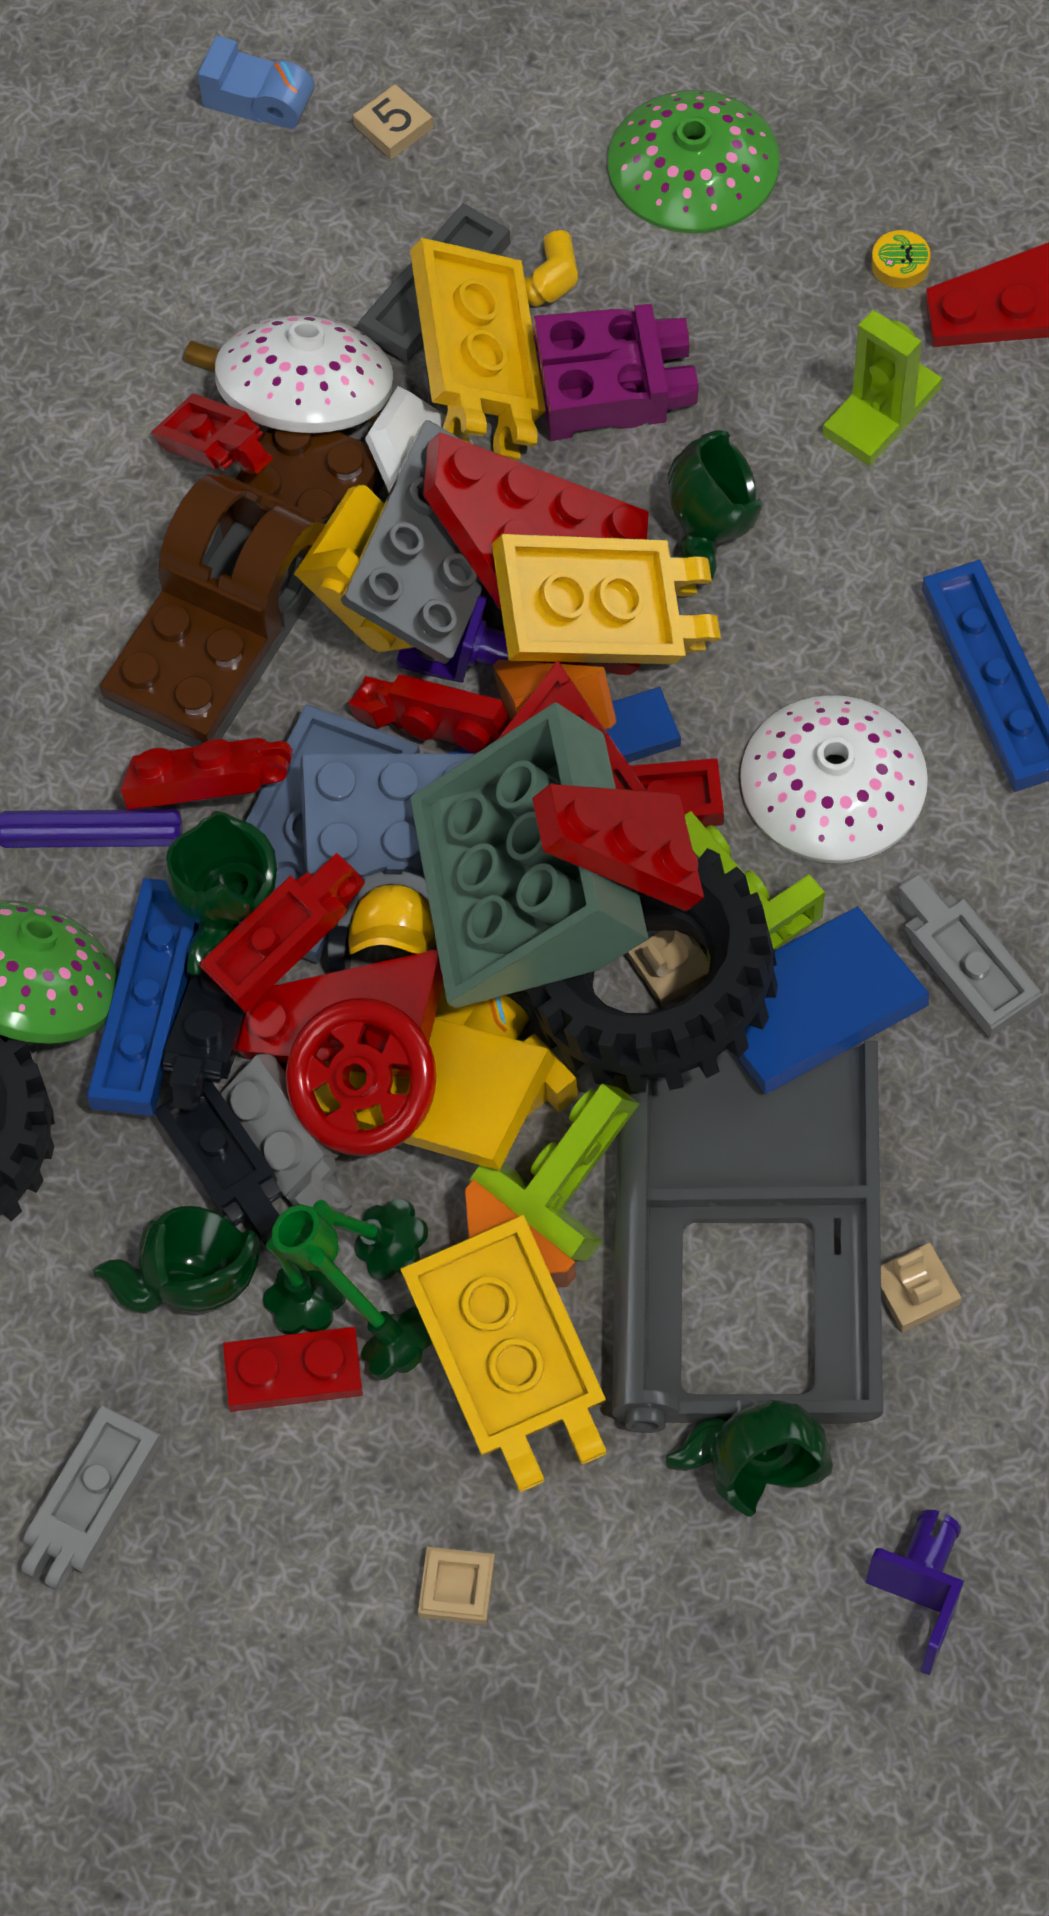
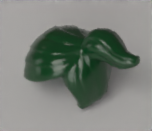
(712, 495)
(218, 878)
(186, 1261)
(757, 1447)

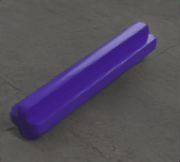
(89, 828)

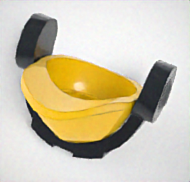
(390, 914)

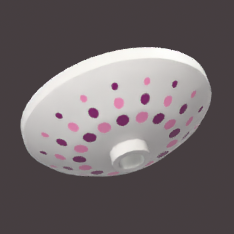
(304, 374)
(826, 807)

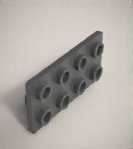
(411, 568)

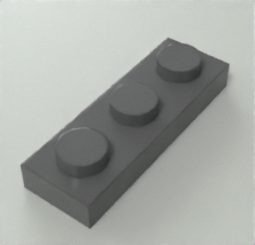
(395, 316)

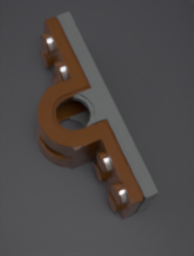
(232, 584)

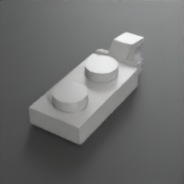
(967, 957)
(298, 1160)

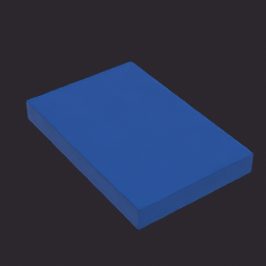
(830, 996)

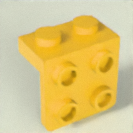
(334, 557)

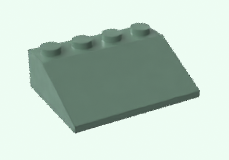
(496, 900)

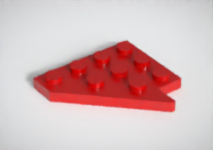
(491, 495)

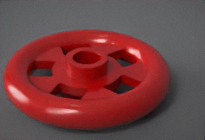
(308, 1073)

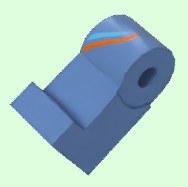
(253, 86)

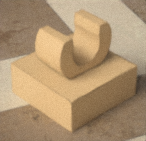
(670, 964)
(917, 1287)

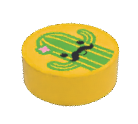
(900, 259)

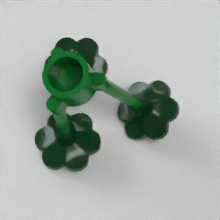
(314, 1287)

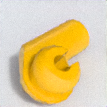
(557, 274)

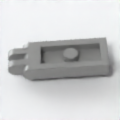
(89, 1496)

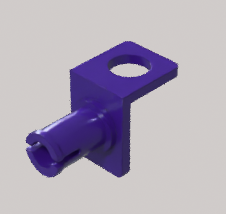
(476, 645)
(921, 1575)

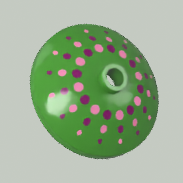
(687, 181)
(51, 975)

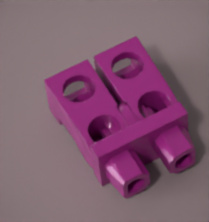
(610, 369)

